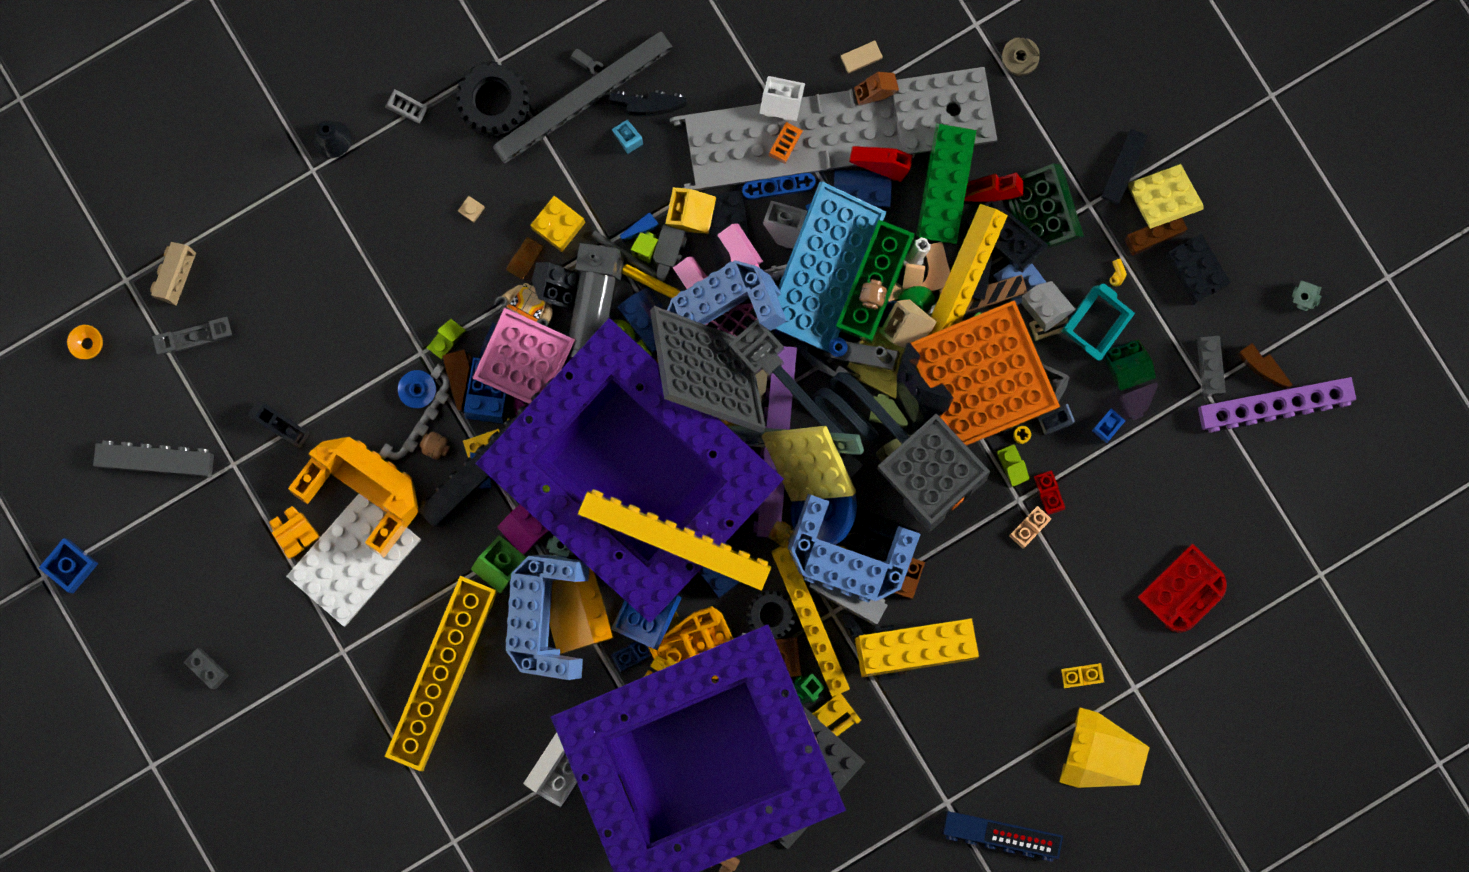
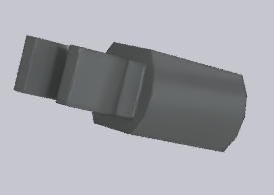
(585, 61)

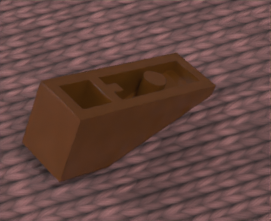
(458, 372)

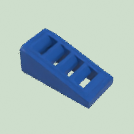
(644, 225)

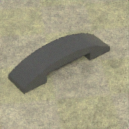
(192, 337)

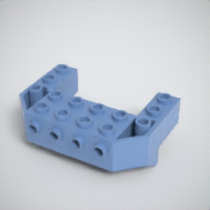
(726, 290)
(843, 567)
(530, 615)

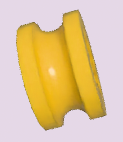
(1026, 431)

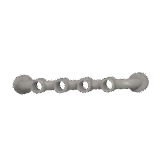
(430, 413)

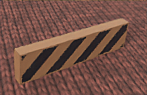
(1000, 292)

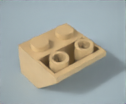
(907, 323)

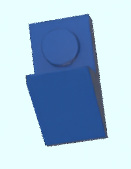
(1108, 425)

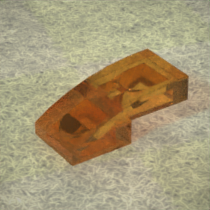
(525, 258)

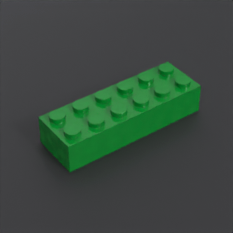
(946, 183)
(881, 263)

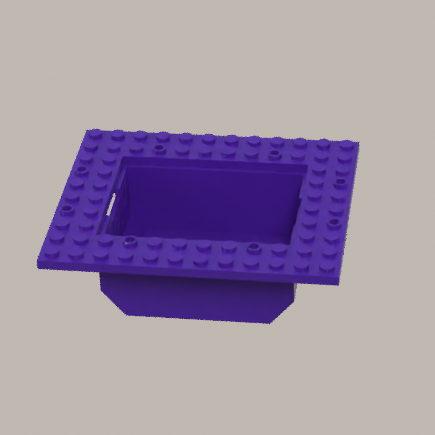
(630, 450)
(699, 760)

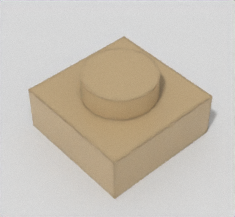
(471, 209)

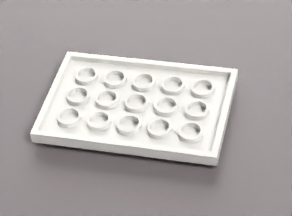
(341, 568)

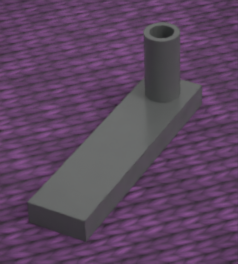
(867, 355)

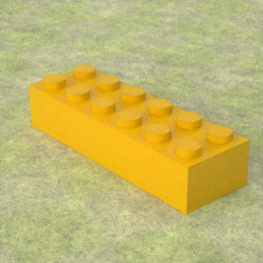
(916, 647)

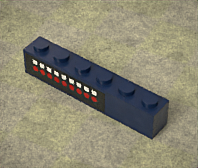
(1003, 835)

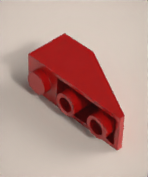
(884, 161)

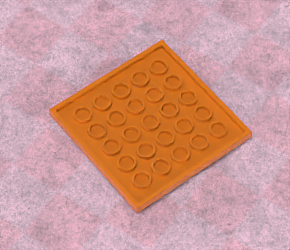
(988, 371)

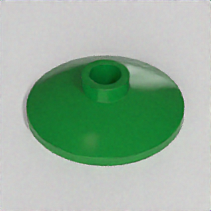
(920, 296)

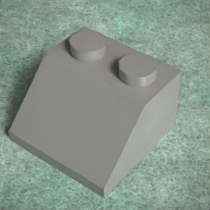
(1047, 305)

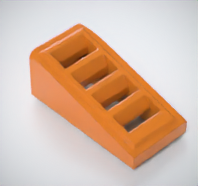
(779, 156)

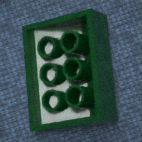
(1047, 206)

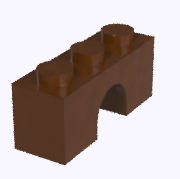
(1146, 237)

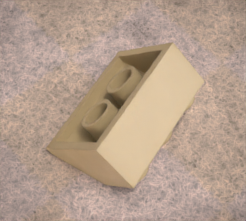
(173, 273)

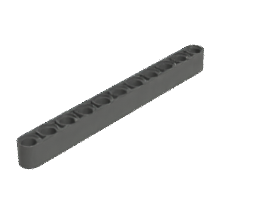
(582, 97)

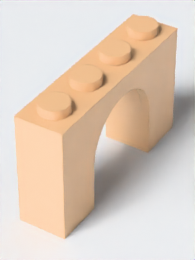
(937, 271)

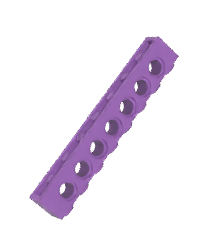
(1343, 388)

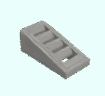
(396, 109)

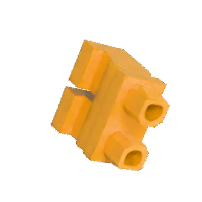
(294, 529)

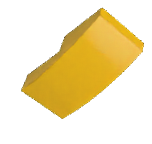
(1082, 675)

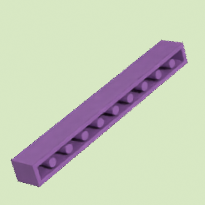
(778, 417)

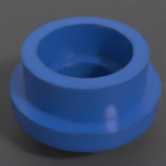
(831, 347)

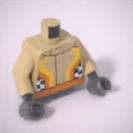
(525, 302)

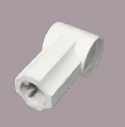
(917, 252)

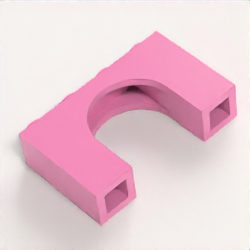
(737, 246)

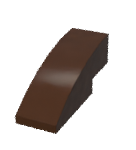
(1264, 367)

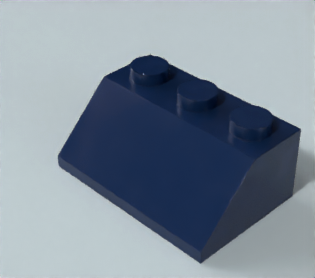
(865, 186)
(637, 313)

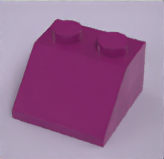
(522, 529)

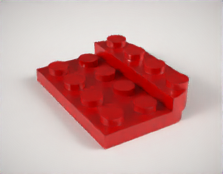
(1185, 591)

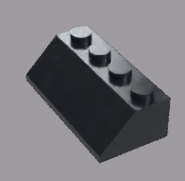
(871, 535)

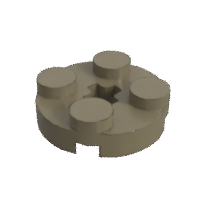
(1016, 66)

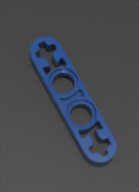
(778, 183)

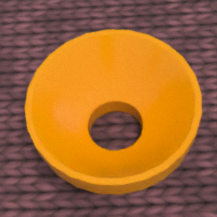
(77, 337)

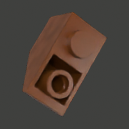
(876, 88)
(911, 579)

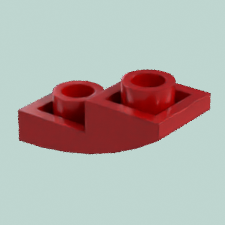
(1049, 492)

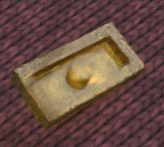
(780, 533)

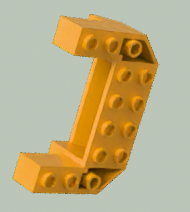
(369, 477)

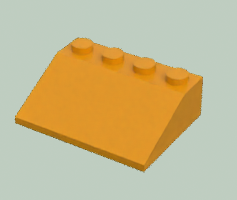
(578, 614)

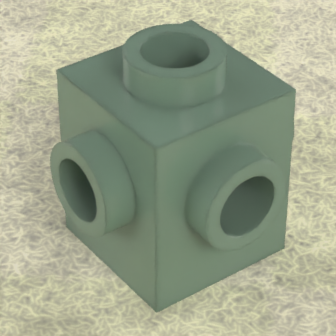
(1313, 295)
(554, 550)

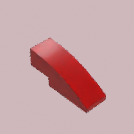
(994, 188)

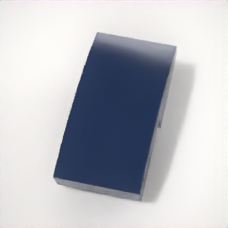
(630, 655)

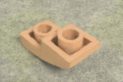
(1030, 527)

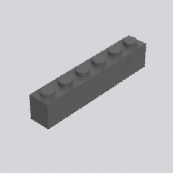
(153, 459)

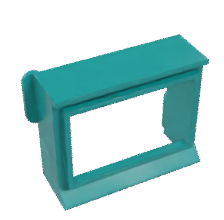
(1111, 297)

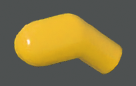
(1119, 274)

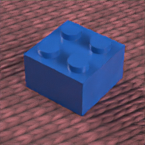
(68, 565)

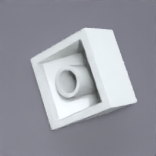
(782, 98)

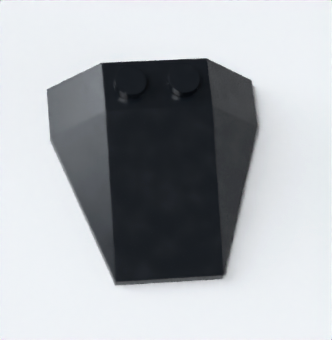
(914, 395)

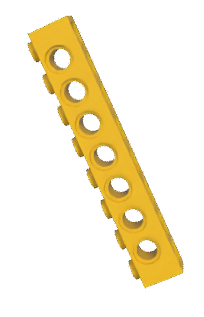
(811, 622)

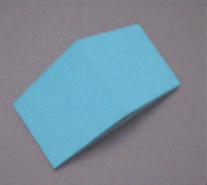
(628, 136)

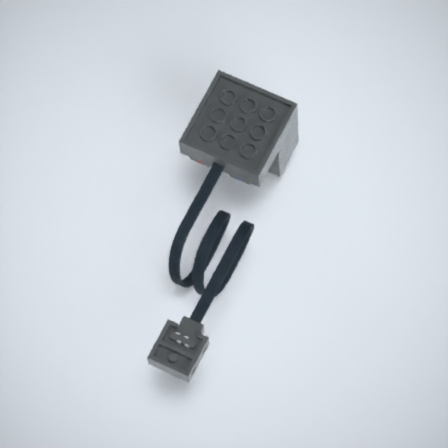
(928, 469)

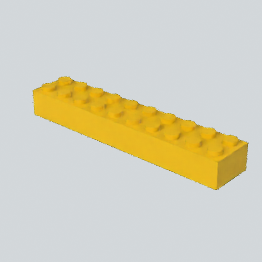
(441, 674)

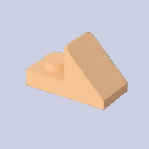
(913, 275)

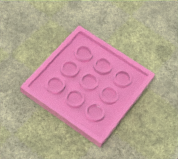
(522, 356)

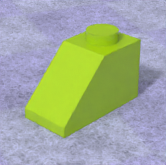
(644, 247)

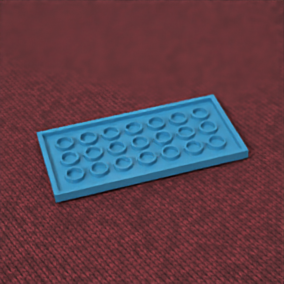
(825, 264)

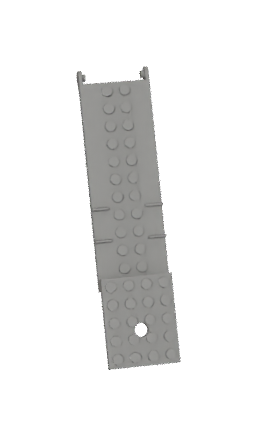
(736, 142)

